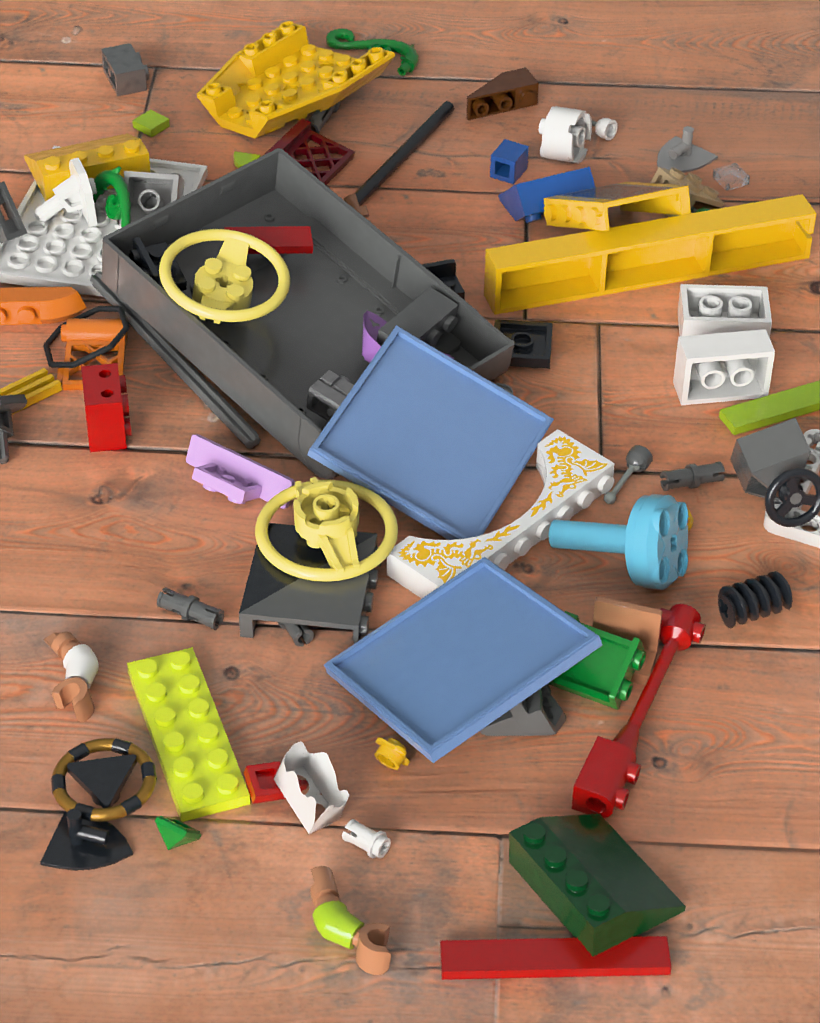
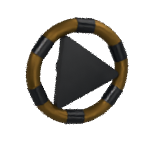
(104, 778)

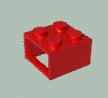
(105, 407)

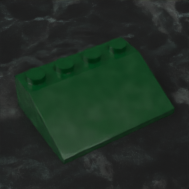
(591, 879)

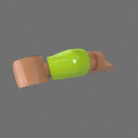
(344, 929)

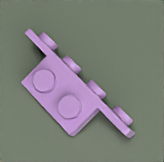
(233, 473)

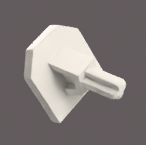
(72, 195)

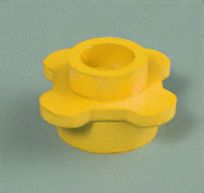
(391, 753)

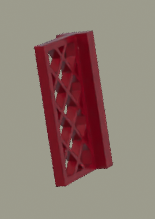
(296, 143)

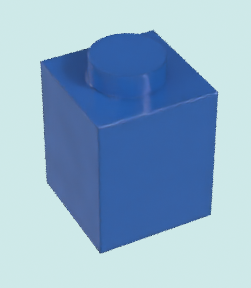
(509, 161)

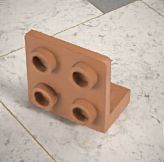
(631, 621)

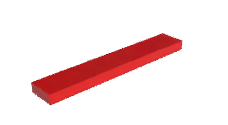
(552, 958)

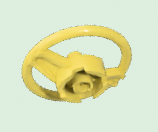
(224, 283)
(328, 520)

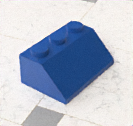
(527, 198)

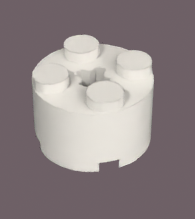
(565, 134)

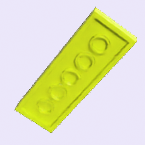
(188, 735)

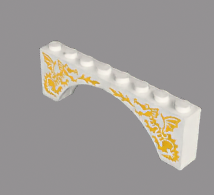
(571, 481)

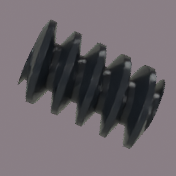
(753, 598)

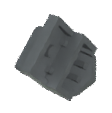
(532, 717)

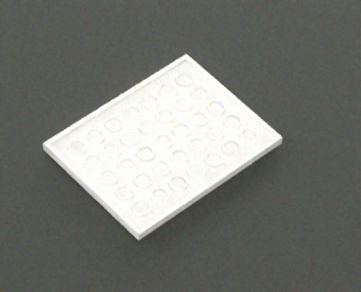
(65, 247)

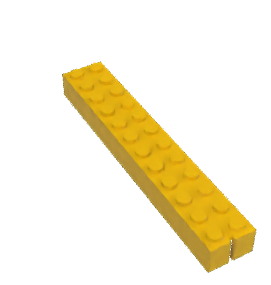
(648, 254)

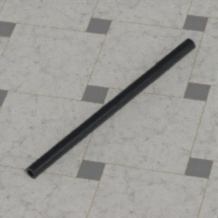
(404, 152)

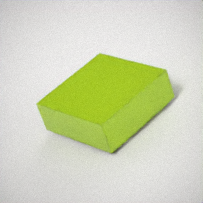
(151, 123)

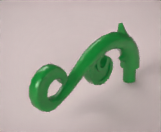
(410, 56)
(117, 205)

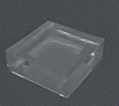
(731, 176)

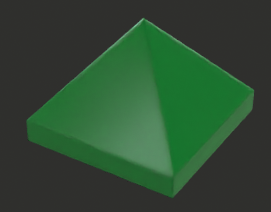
(176, 832)

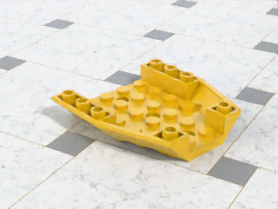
(285, 81)

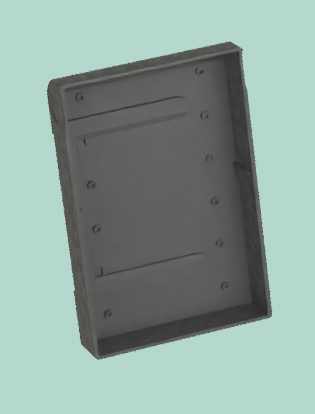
(319, 325)

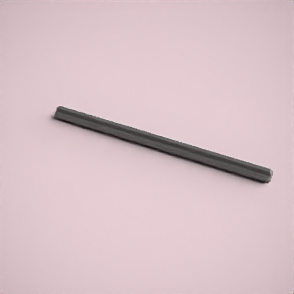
(182, 368)

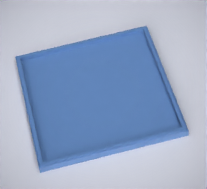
(431, 437)
(461, 658)

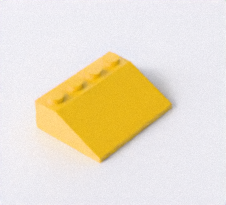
(99, 155)

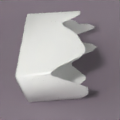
(321, 778)

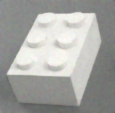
(723, 309)
(723, 367)

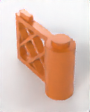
(89, 336)

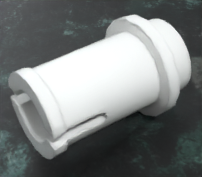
(373, 842)

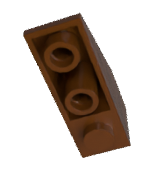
(503, 94)

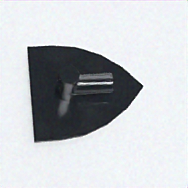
(84, 844)

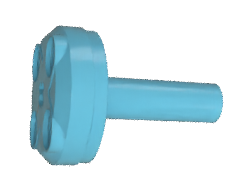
(652, 540)

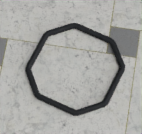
(114, 342)

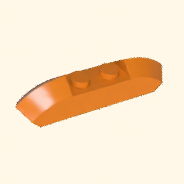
(39, 305)

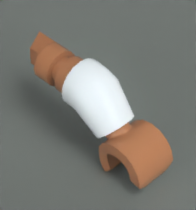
(81, 670)

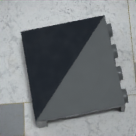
(289, 599)

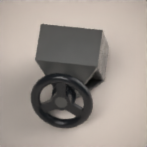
(772, 467)

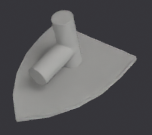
(683, 154)

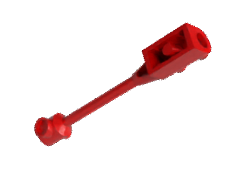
(613, 762)

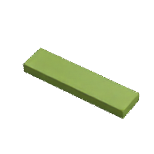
(772, 408)

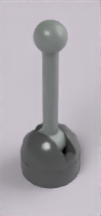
(637, 460)

